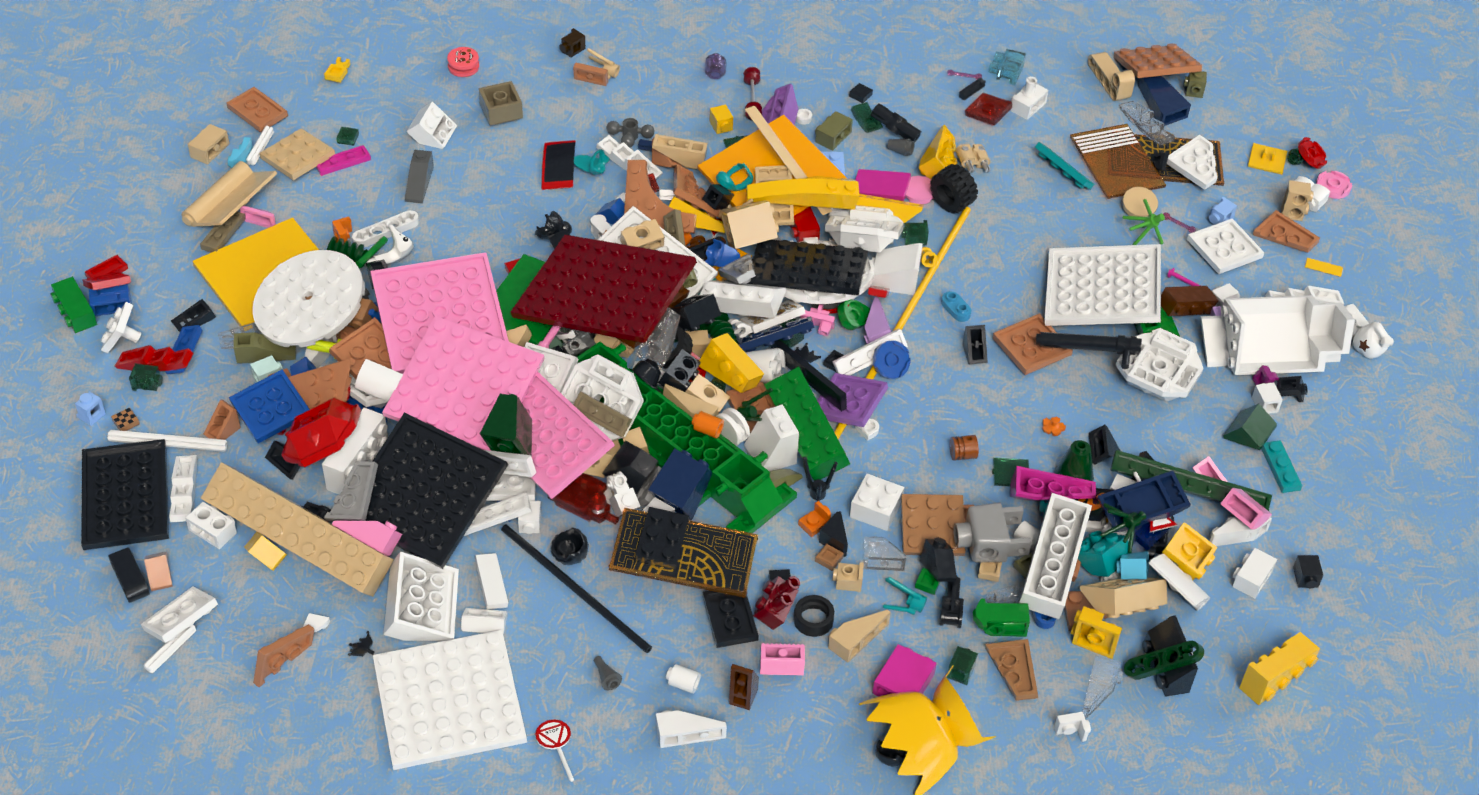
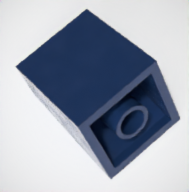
(682, 482)

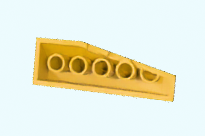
(807, 191)

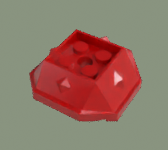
(320, 432)

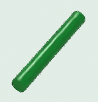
(372, 251)

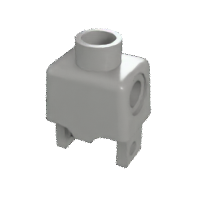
(988, 535)

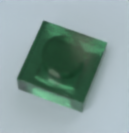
(347, 136)

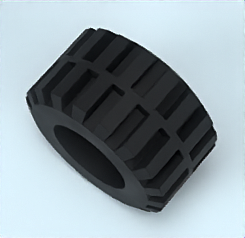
(953, 188)

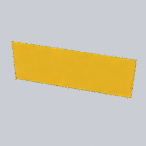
(1324, 267)

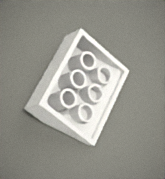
(420, 600)

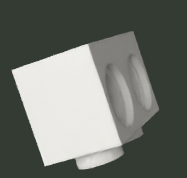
(211, 525)

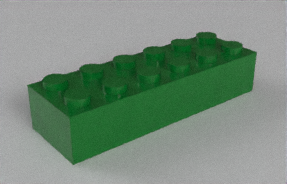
(816, 435)

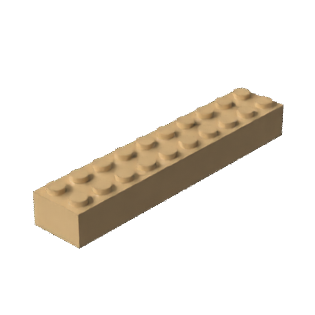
(297, 529)

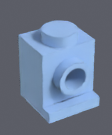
(1223, 211)
(85, 404)

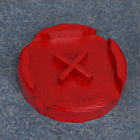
(1312, 153)

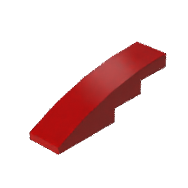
(164, 358)

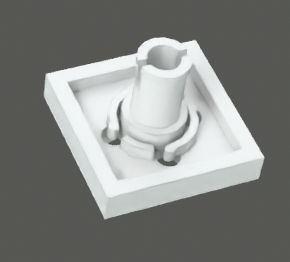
(118, 328)

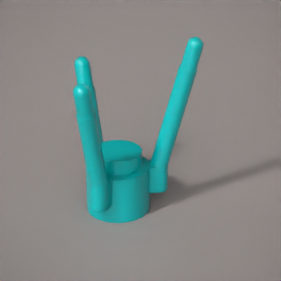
(915, 600)

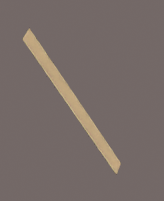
(780, 149)

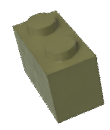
(833, 130)

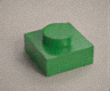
(927, 582)

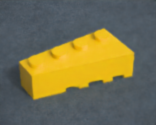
(1278, 668)

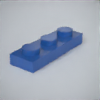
(187, 338)

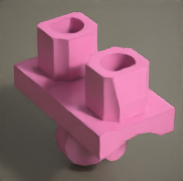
(821, 318)

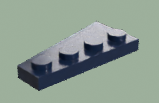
(775, 333)

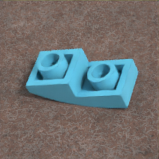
(241, 153)

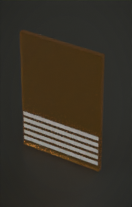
(1117, 160)

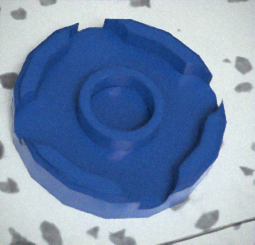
(891, 359)

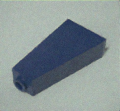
(1164, 99)

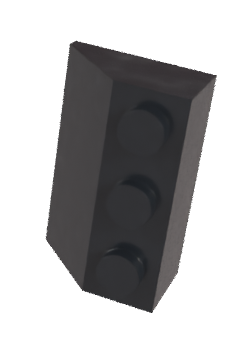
(1162, 636)

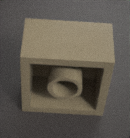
(500, 103)

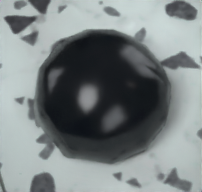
(888, 756)

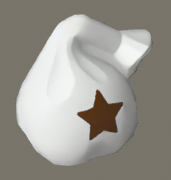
(1372, 340)

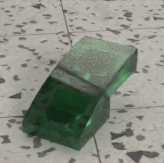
(862, 114)

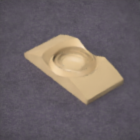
(783, 213)

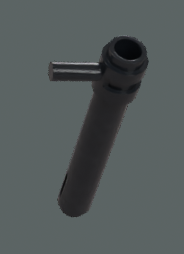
(1118, 344)

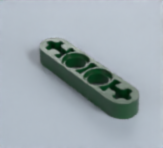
(1163, 660)

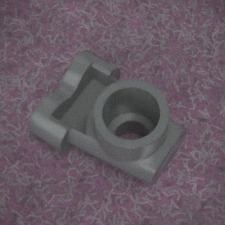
(582, 341)

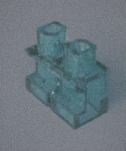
(1008, 65)

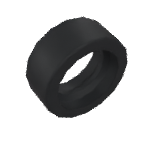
(814, 602)

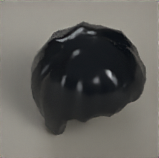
(570, 547)

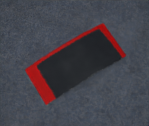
(558, 165)

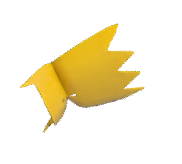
(929, 741)

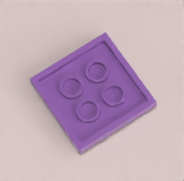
(862, 399)

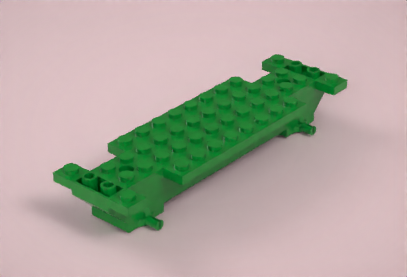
(736, 479)

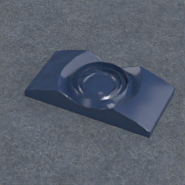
(1156, 497)

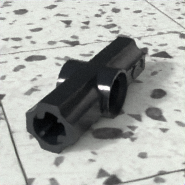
(895, 123)

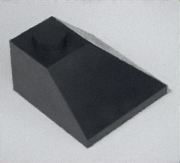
(634, 464)

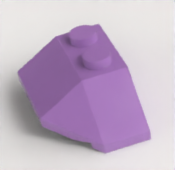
(781, 104)

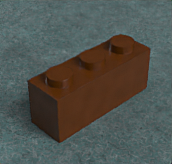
(1188, 300)

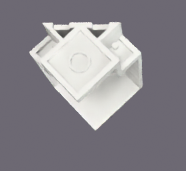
(1277, 332)

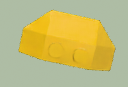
(901, 209)

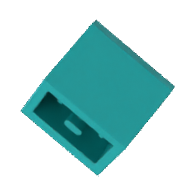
(1101, 554)

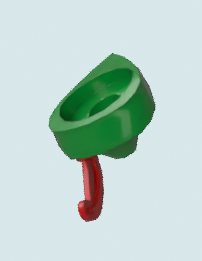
(851, 314)

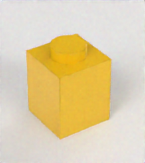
(721, 119)

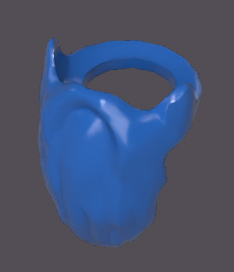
(720, 254)

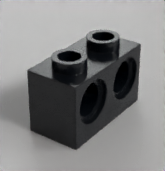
(680, 371)

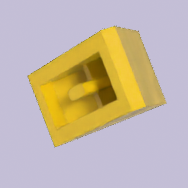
(265, 551)

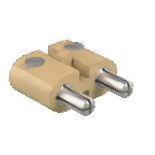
(973, 156)

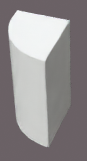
(377, 380)

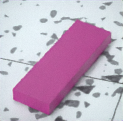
(344, 160)

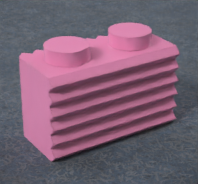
(782, 659)

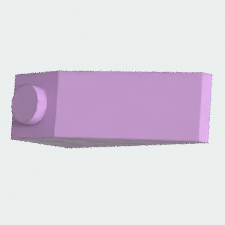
(876, 323)

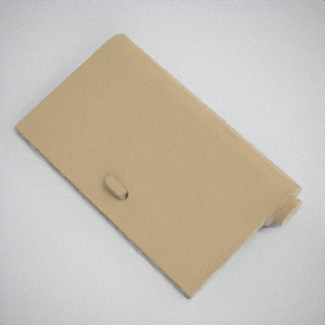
(226, 196)

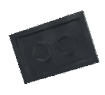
(662, 538)
(730, 619)

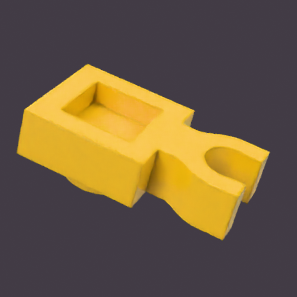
(337, 71)

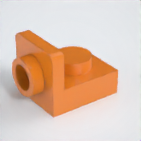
(342, 228)
(815, 520)

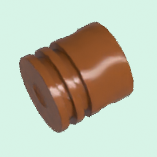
(964, 447)

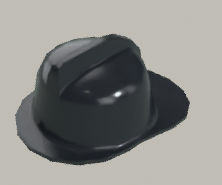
(648, 372)

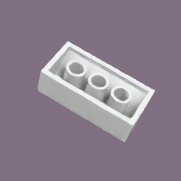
(746, 298)

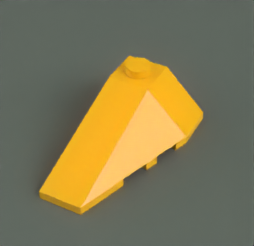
(939, 153)

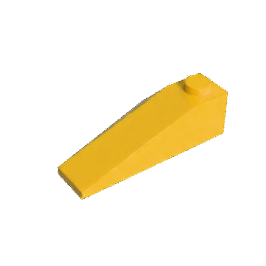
(703, 220)

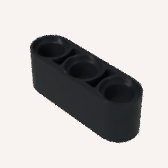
(128, 575)

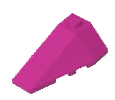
(1039, 485)

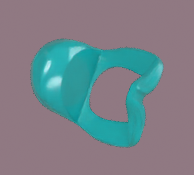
(724, 178)

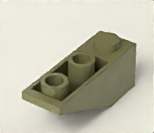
(254, 347)

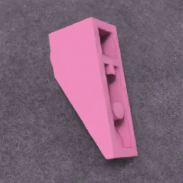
(373, 533)

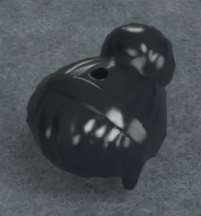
(553, 224)

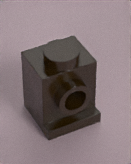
(572, 43)

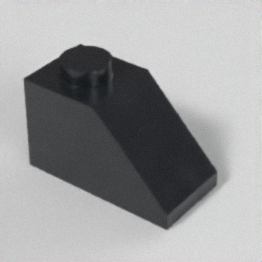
(939, 560)

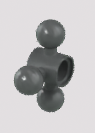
(630, 130)

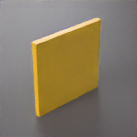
(1267, 158)

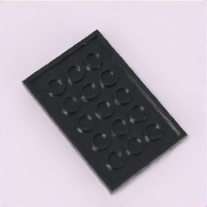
(809, 266)
(124, 494)

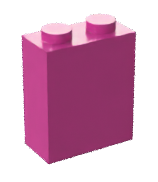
(904, 673)

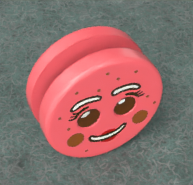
(463, 61)

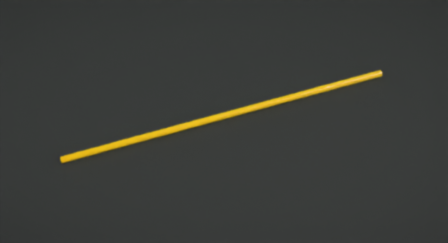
(920, 290)

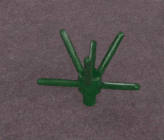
(1130, 521)

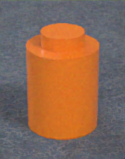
(708, 424)

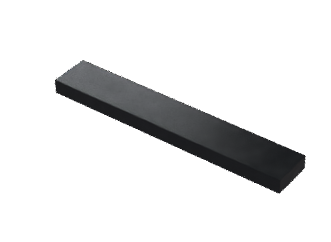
(813, 377)

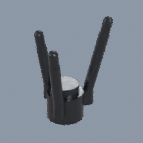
(818, 487)

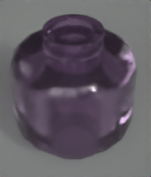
(715, 66)

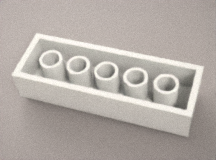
(1055, 555)

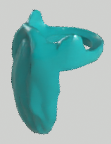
(591, 164)

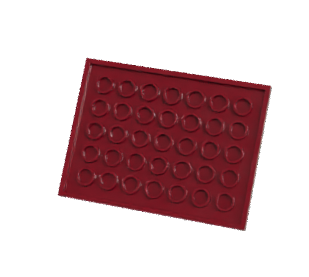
(604, 288)

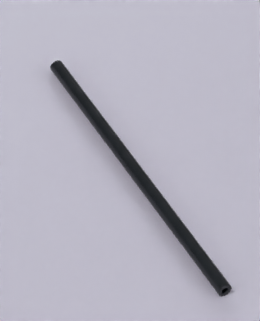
(577, 589)

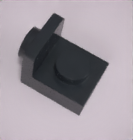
(1292, 386)

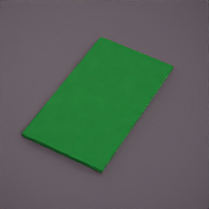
(512, 290)

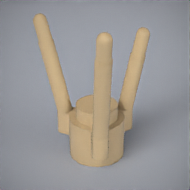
(613, 69)

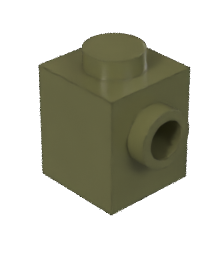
(1195, 84)

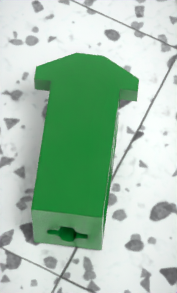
(1002, 618)

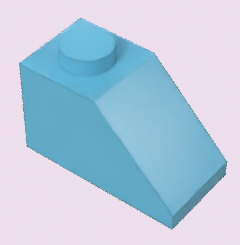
(1134, 565)

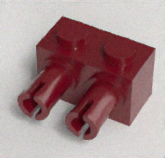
(776, 601)

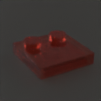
(988, 109)

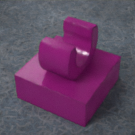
(1264, 375)

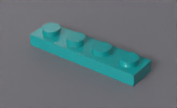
(1058, 162)

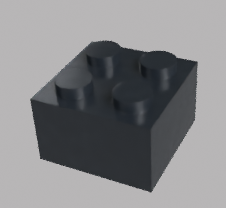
(696, 311)

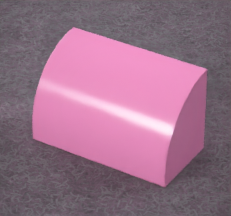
(1245, 508)

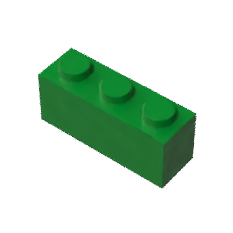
(73, 305)

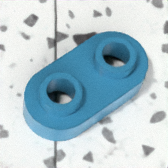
(956, 306)

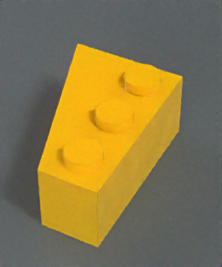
(730, 364)

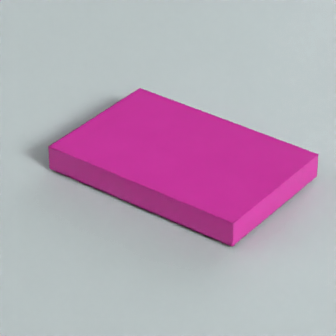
(883, 183)

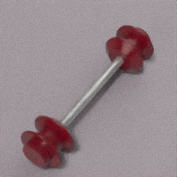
(752, 77)

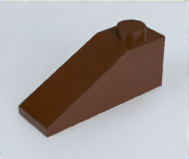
(743, 687)

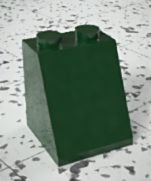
(508, 426)

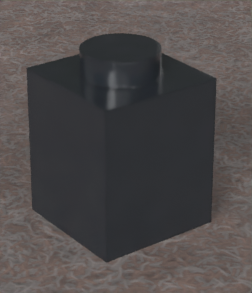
(718, 197)
(1308, 571)

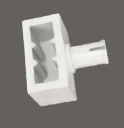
(1029, 99)

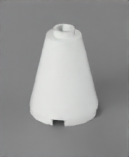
(769, 361)

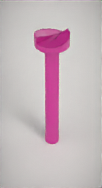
(1180, 277)

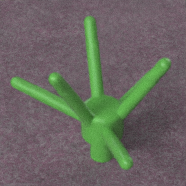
(1150, 222)

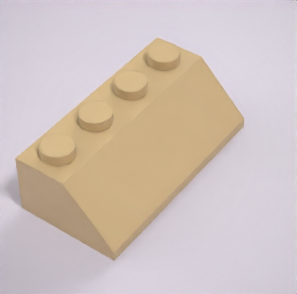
(1126, 595)

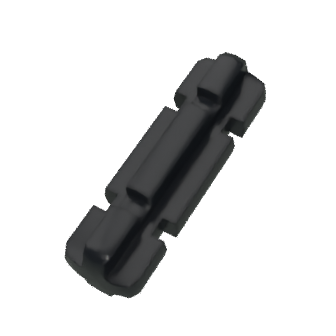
(972, 88)

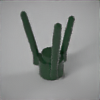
(750, 412)

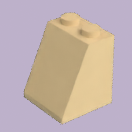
(749, 224)

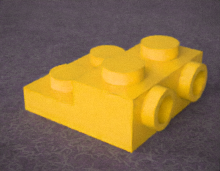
(1190, 551)
(1094, 633)

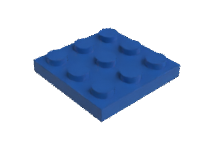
(269, 406)

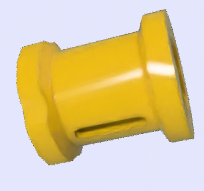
(932, 257)

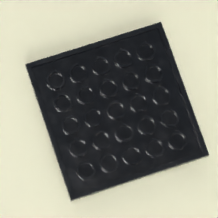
(430, 487)

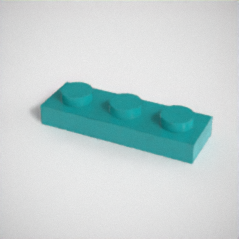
(1281, 466)

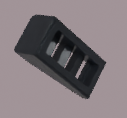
(201, 309)

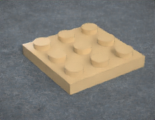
(297, 154)

